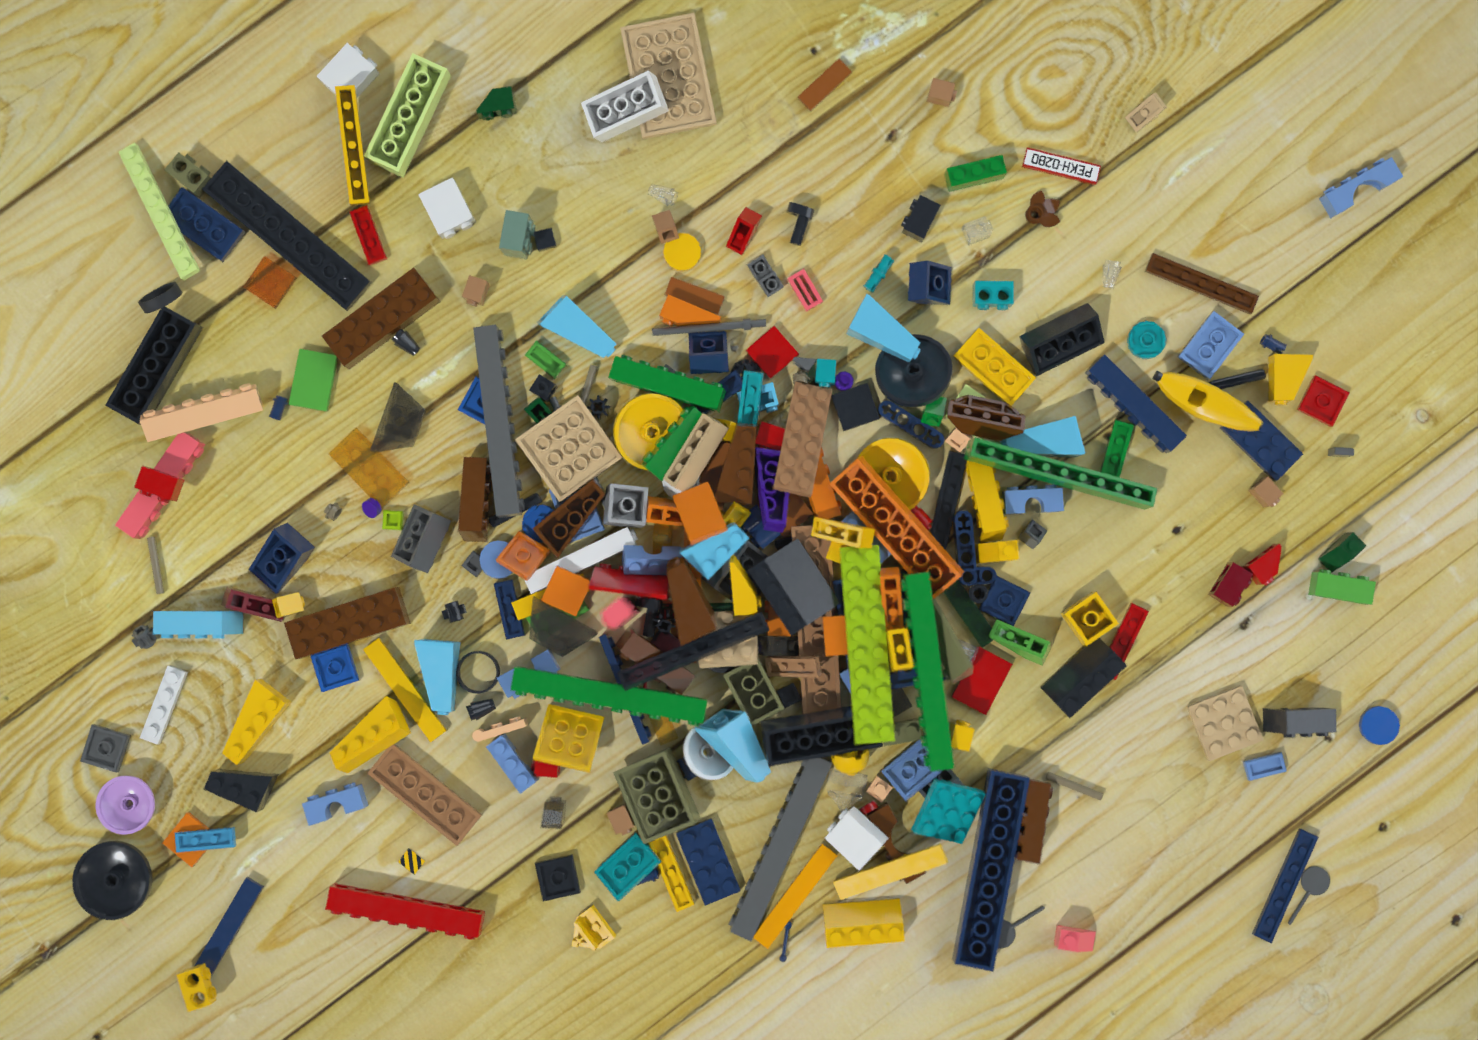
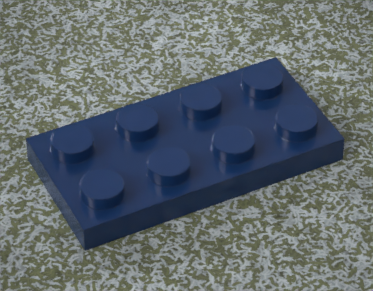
(204, 225)
(1266, 447)
(708, 861)

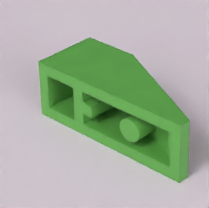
(1021, 642)

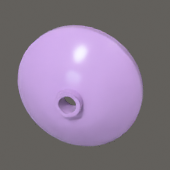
(114, 809)

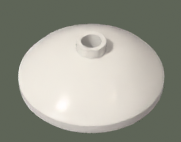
(708, 767)

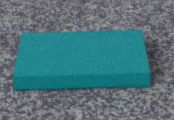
(627, 867)

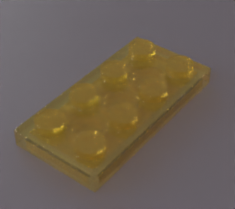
(368, 469)

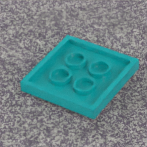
(948, 811)

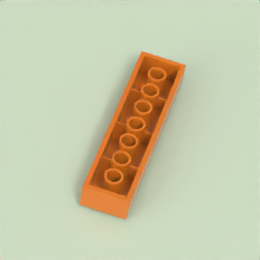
(895, 525)

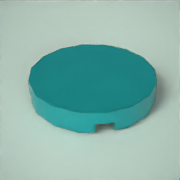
(1146, 340)

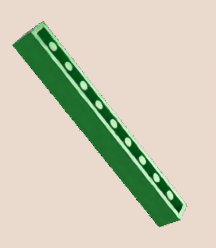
(1060, 473)
(928, 671)
(608, 694)

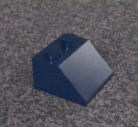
(929, 283)
(708, 352)

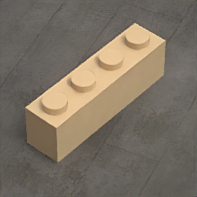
(695, 453)

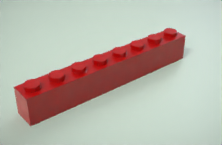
(405, 910)

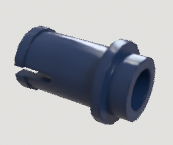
(1271, 343)
(278, 407)
(686, 770)
(652, 876)

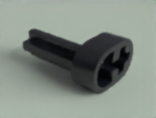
(804, 215)
(652, 606)

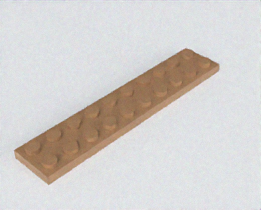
(824, 691)

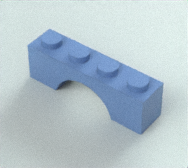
(1380, 176)

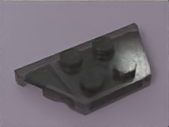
(399, 422)
(556, 629)

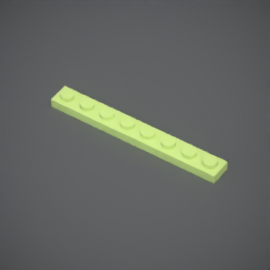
(159, 211)

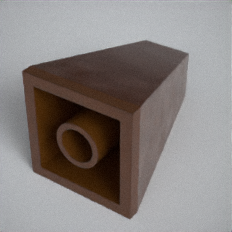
(691, 608)

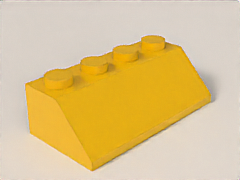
(863, 923)

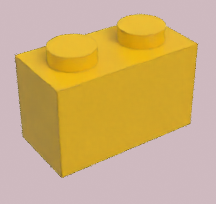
(899, 650)
(961, 735)

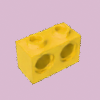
(191, 987)

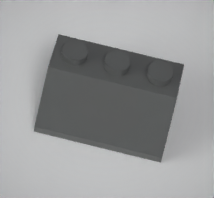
(420, 538)
(748, 557)

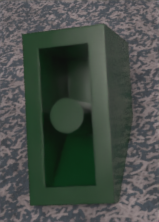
(1342, 551)

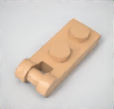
(499, 728)

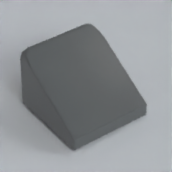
(804, 363)
(1032, 534)

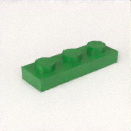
(1116, 448)

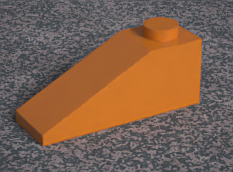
(683, 313)
(662, 511)
(891, 598)

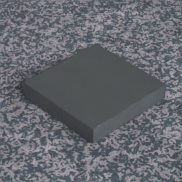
(105, 748)

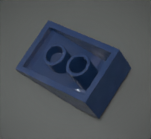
(281, 557)

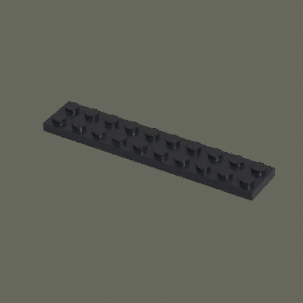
(286, 235)

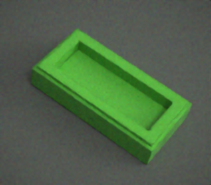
(545, 359)

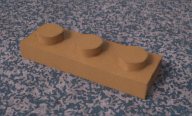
(793, 666)

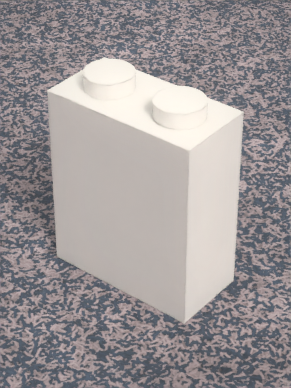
(349, 68)
(447, 208)
(855, 837)

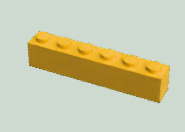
(352, 145)

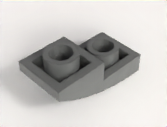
(765, 275)

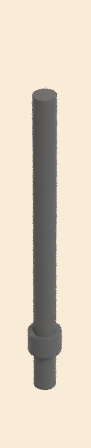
(746, 324)

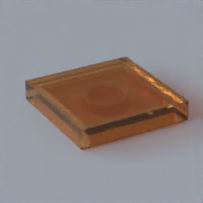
(270, 282)

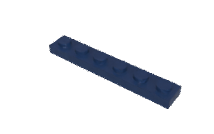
(615, 663)

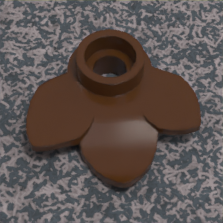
(1045, 210)

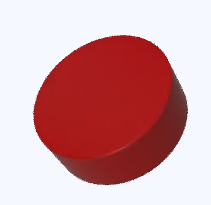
(868, 807)

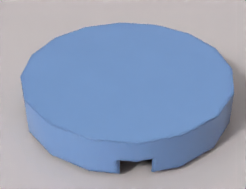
(488, 560)

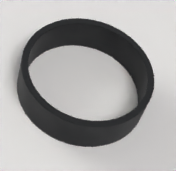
(160, 297)
(459, 676)

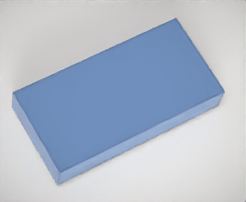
(1264, 766)

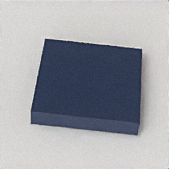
(1004, 601)

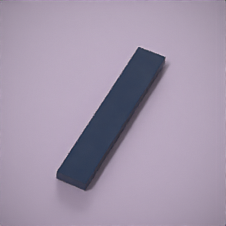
(1285, 885)
(229, 925)

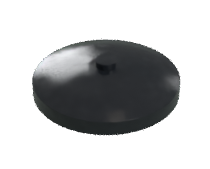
(915, 381)
(112, 880)

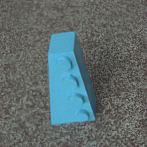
(197, 623)

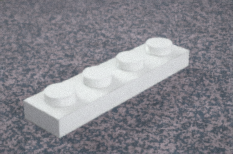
(163, 705)

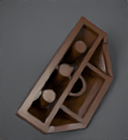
(985, 417)

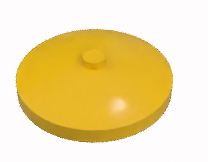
(642, 424)
(901, 468)

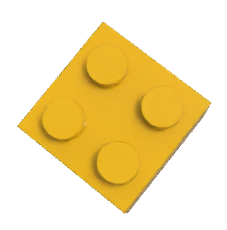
(1089, 618)

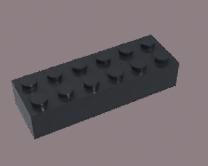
(154, 365)
(810, 736)

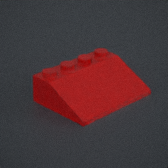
(616, 581)

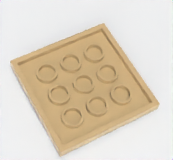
(568, 448)

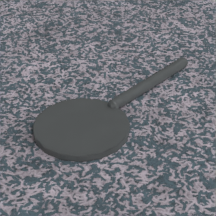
(1314, 882)
(1008, 932)

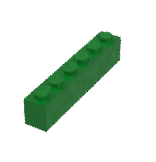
(662, 382)

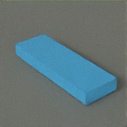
(205, 839)

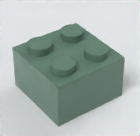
(517, 234)

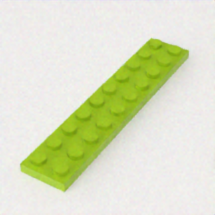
(866, 645)

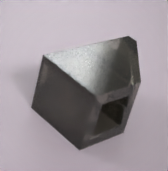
(778, 646)

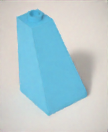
(574, 325)
(879, 329)
(1050, 439)
(438, 666)
(736, 742)

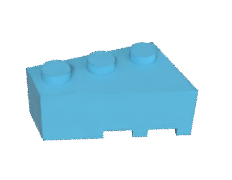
(713, 552)

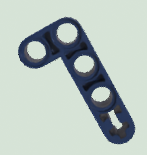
(969, 547)

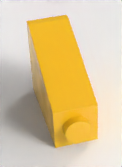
(1286, 376)
(997, 551)

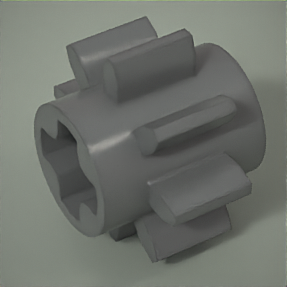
(144, 637)

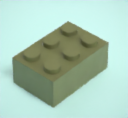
(753, 692)

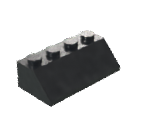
(1062, 339)
(1083, 677)

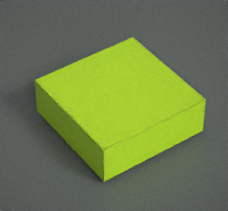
(392, 520)

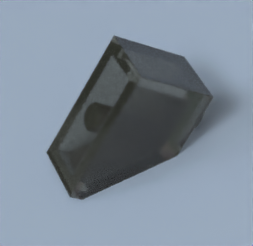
(554, 813)

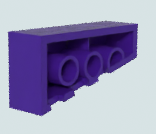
(772, 502)

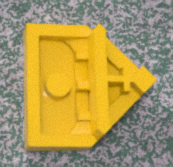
(591, 930)

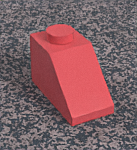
(1074, 939)

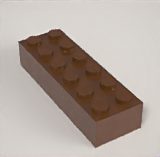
(381, 318)
(347, 623)

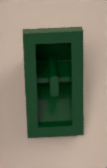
(538, 410)

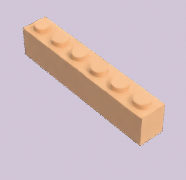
(201, 412)

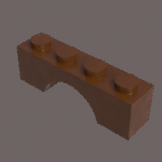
(885, 821)

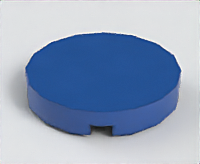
(532, 518)
(1379, 725)

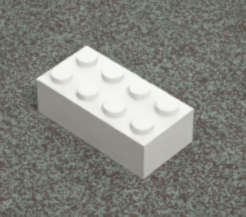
(624, 106)

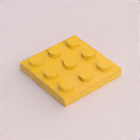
(568, 738)

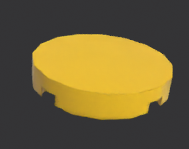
(682, 253)

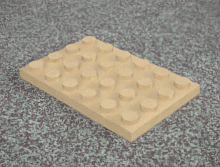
(675, 56)

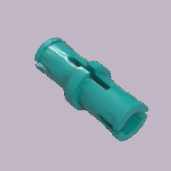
(878, 273)

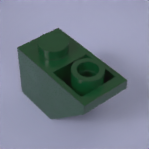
(498, 103)

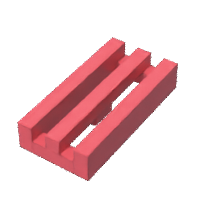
(812, 304)

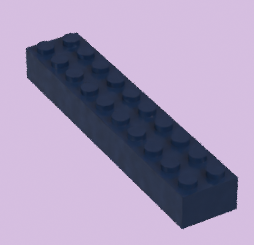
(990, 870)

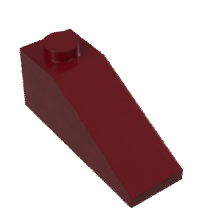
(249, 603)

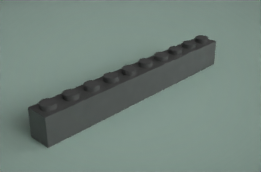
(497, 421)
(779, 848)

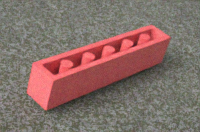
(176, 462)
(619, 613)

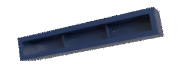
(1135, 404)

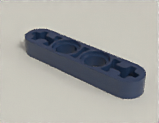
(909, 427)

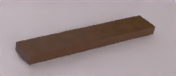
(1201, 283)

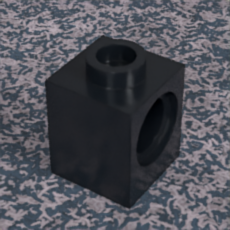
(543, 388)

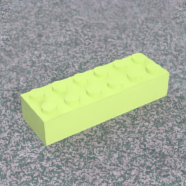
(407, 115)

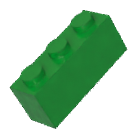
(975, 173)

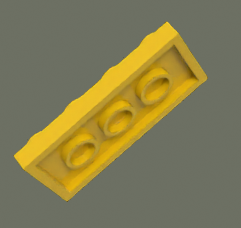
(994, 367)

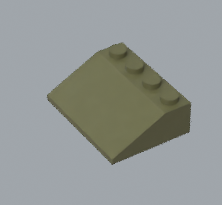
(657, 795)

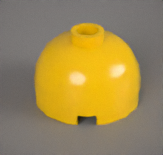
(851, 762)

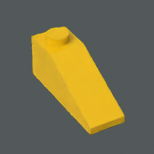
(843, 532)
(743, 590)

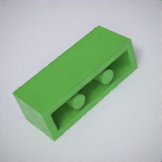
(1342, 587)

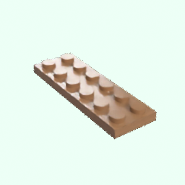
(802, 439)
(424, 794)

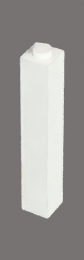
(583, 558)

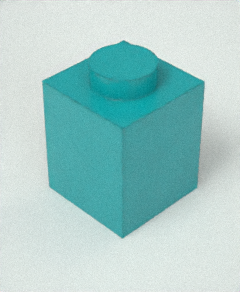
(825, 372)

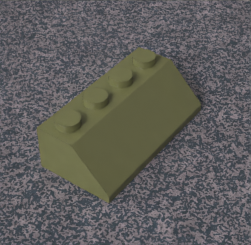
(952, 655)

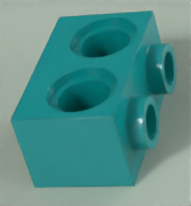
(992, 289)

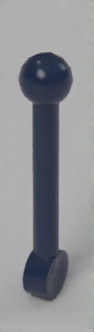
(783, 958)

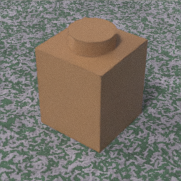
(941, 92)
(665, 226)
(475, 291)
(1266, 492)
(621, 819)

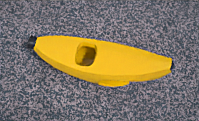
(1207, 401)

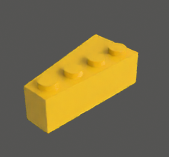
(987, 502)
(257, 717)
(371, 736)

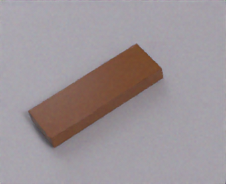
(824, 85)
(695, 295)

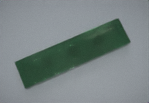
(969, 613)

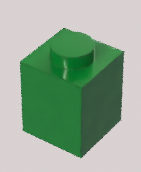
(934, 412)

